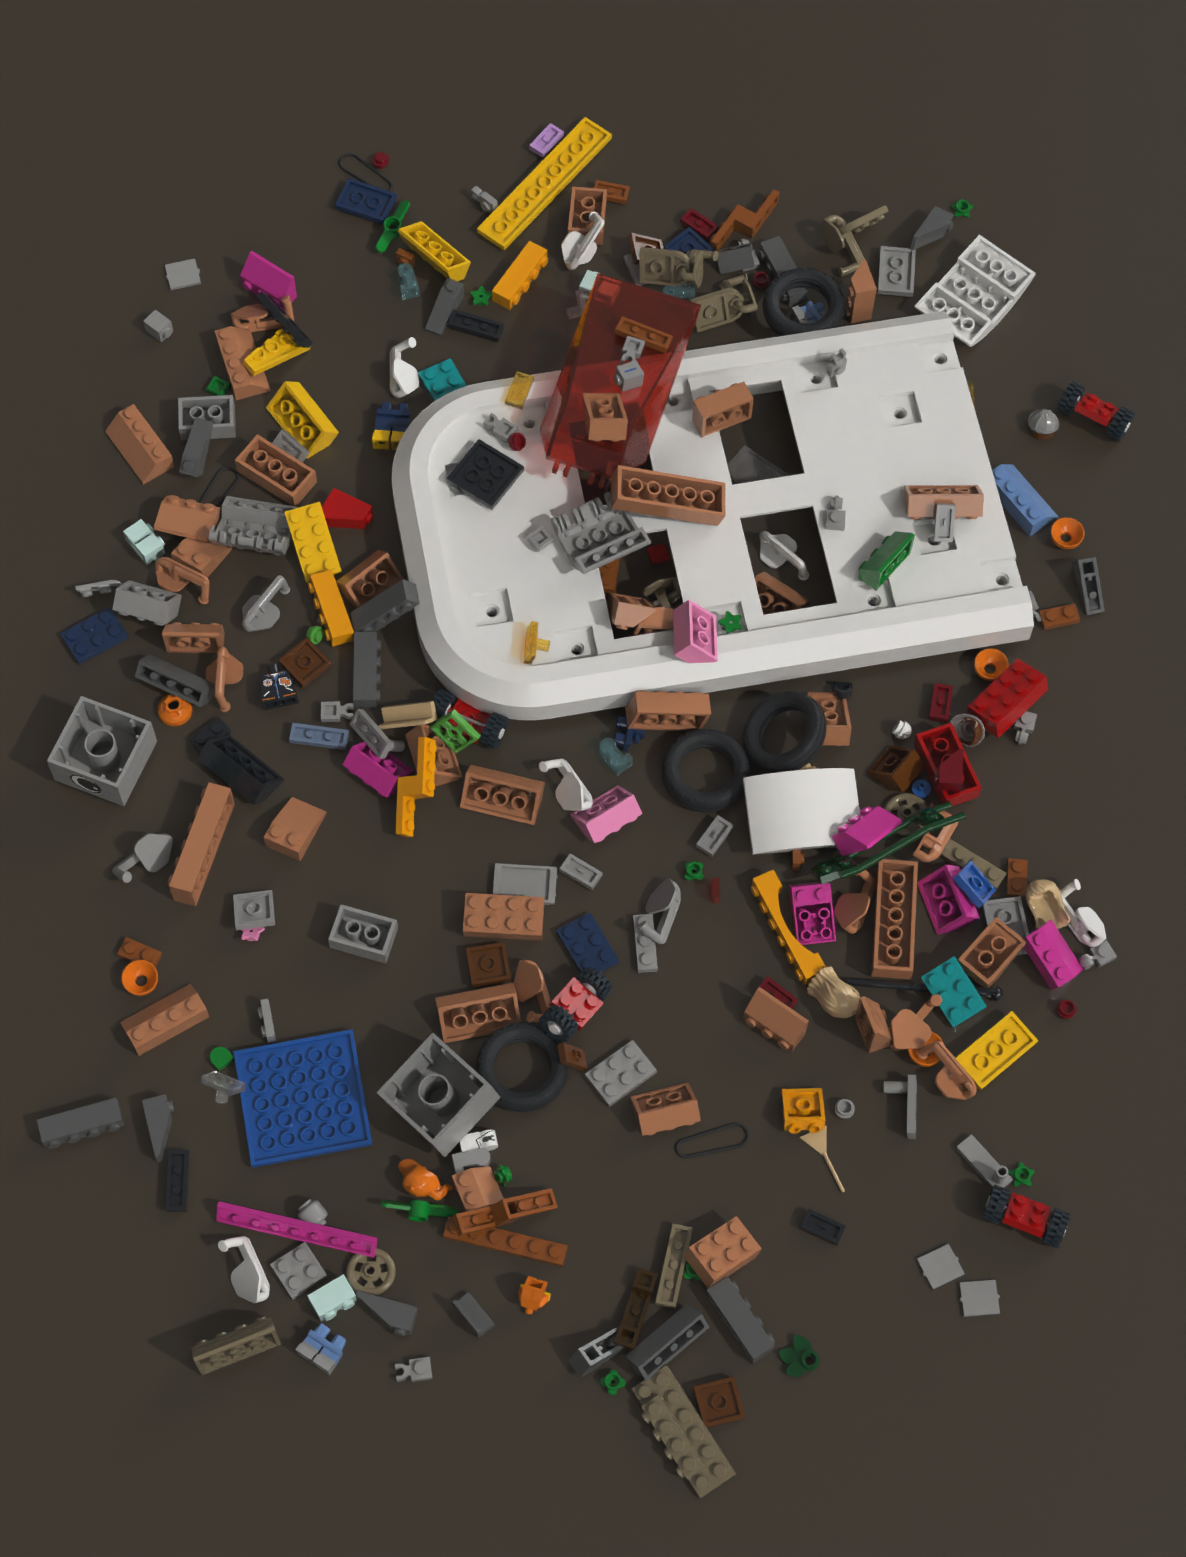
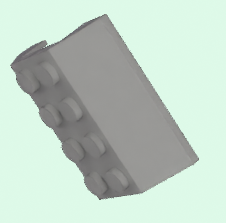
(253, 526)
(598, 534)

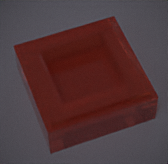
(715, 890)

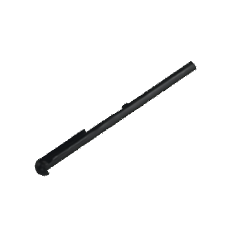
(913, 986)

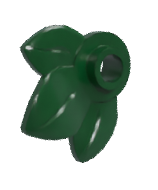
(796, 1356)

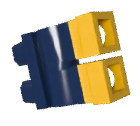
(389, 422)

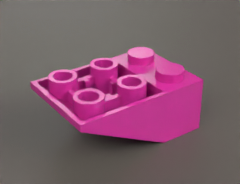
(812, 912)

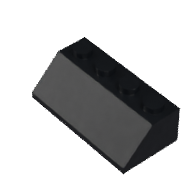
(240, 768)

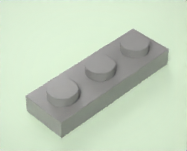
(644, 945)

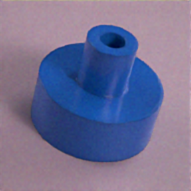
(921, 789)

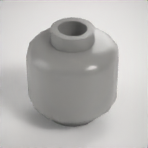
(312, 1212)

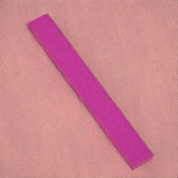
(296, 1229)

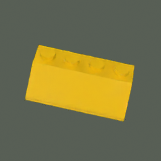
(435, 250)
(302, 417)

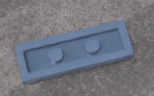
(319, 736)

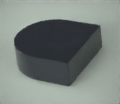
(842, 689)

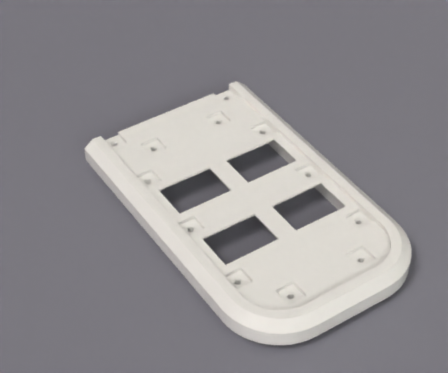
(849, 446)

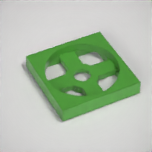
(462, 726)

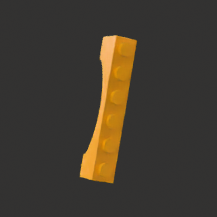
(806, 963)

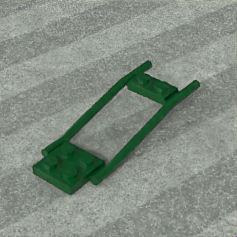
(844, 865)

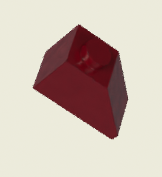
(950, 773)

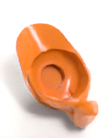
(420, 1181)

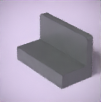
(735, 258)
(473, 1315)

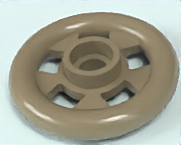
(911, 799)
(387, 1277)

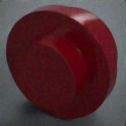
(380, 160)
(761, 280)
(517, 441)
(1066, 1009)

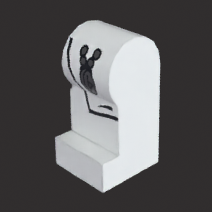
(485, 1139)

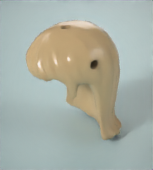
(1046, 903)
(833, 994)

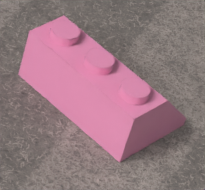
(694, 634)
(607, 814)

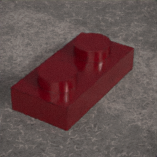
(699, 224)
(941, 702)
(778, 992)

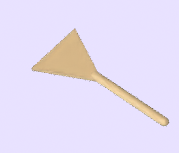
(819, 1142)

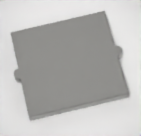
(182, 274)
(940, 1266)
(979, 1298)

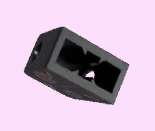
(277, 688)

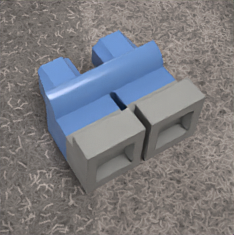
(808, 313)
(320, 1351)

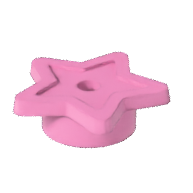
(252, 936)

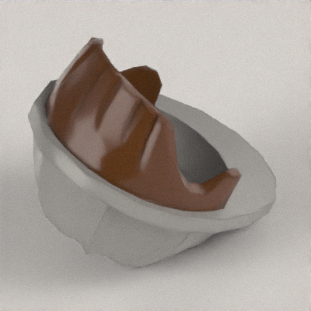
(1043, 424)
(968, 729)

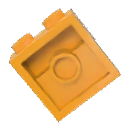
(803, 1110)

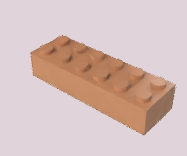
(667, 495)
(201, 844)
(894, 919)

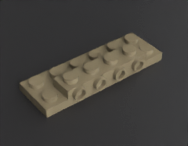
(683, 1432)

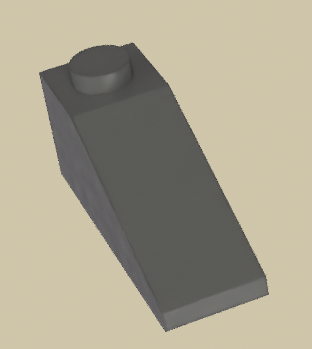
(933, 228)
(447, 300)
(196, 448)
(1088, 584)
(159, 1121)
(394, 1314)
(595, 1353)

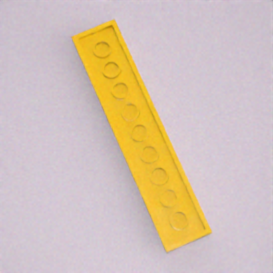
(544, 183)

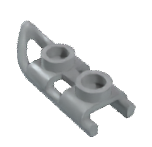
(104, 587)

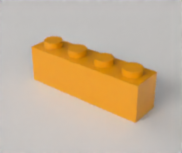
(519, 275)
(332, 609)

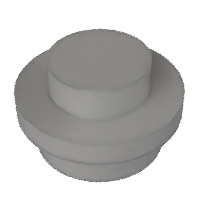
(844, 1109)

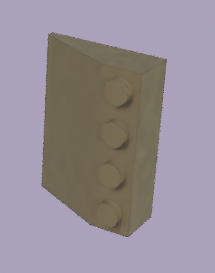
(235, 1345)

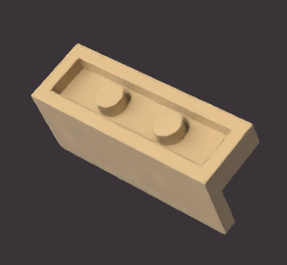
(408, 715)

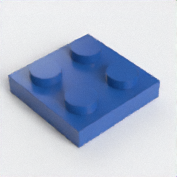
(974, 884)

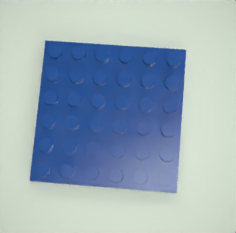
(302, 1098)

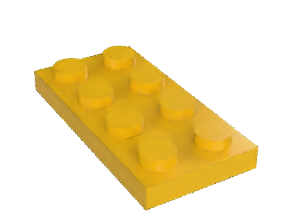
(312, 540)
(996, 1050)

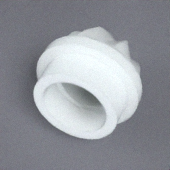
(902, 730)

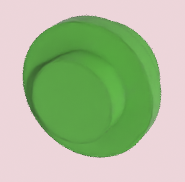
(315, 634)

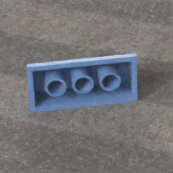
(1022, 500)

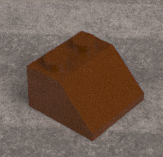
(897, 767)

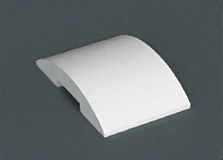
(978, 290)
(799, 808)

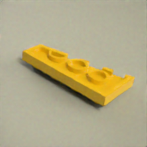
(273, 352)

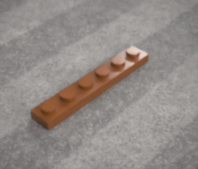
(510, 1243)

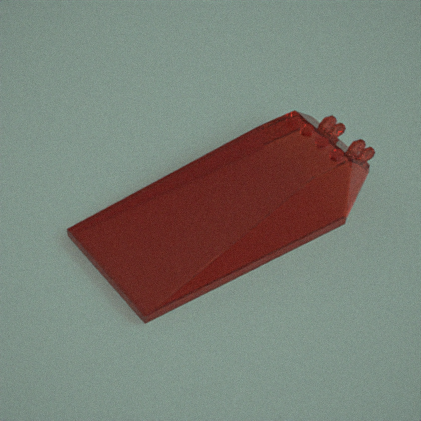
(591, 369)

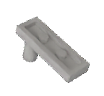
(374, 736)
(907, 1087)
(984, 1163)

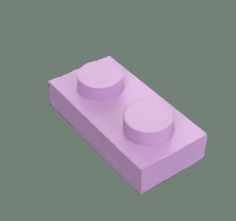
(546, 140)

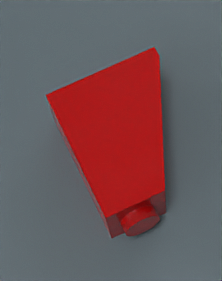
(346, 511)

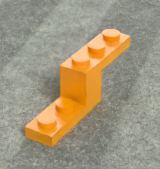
(415, 787)

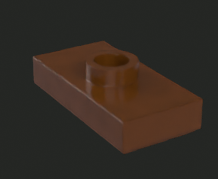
(572, 1056)

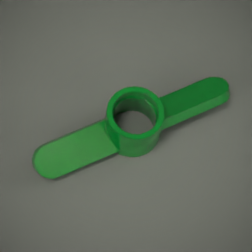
(395, 220)
(419, 1210)

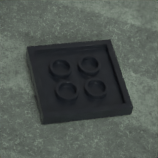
(485, 474)

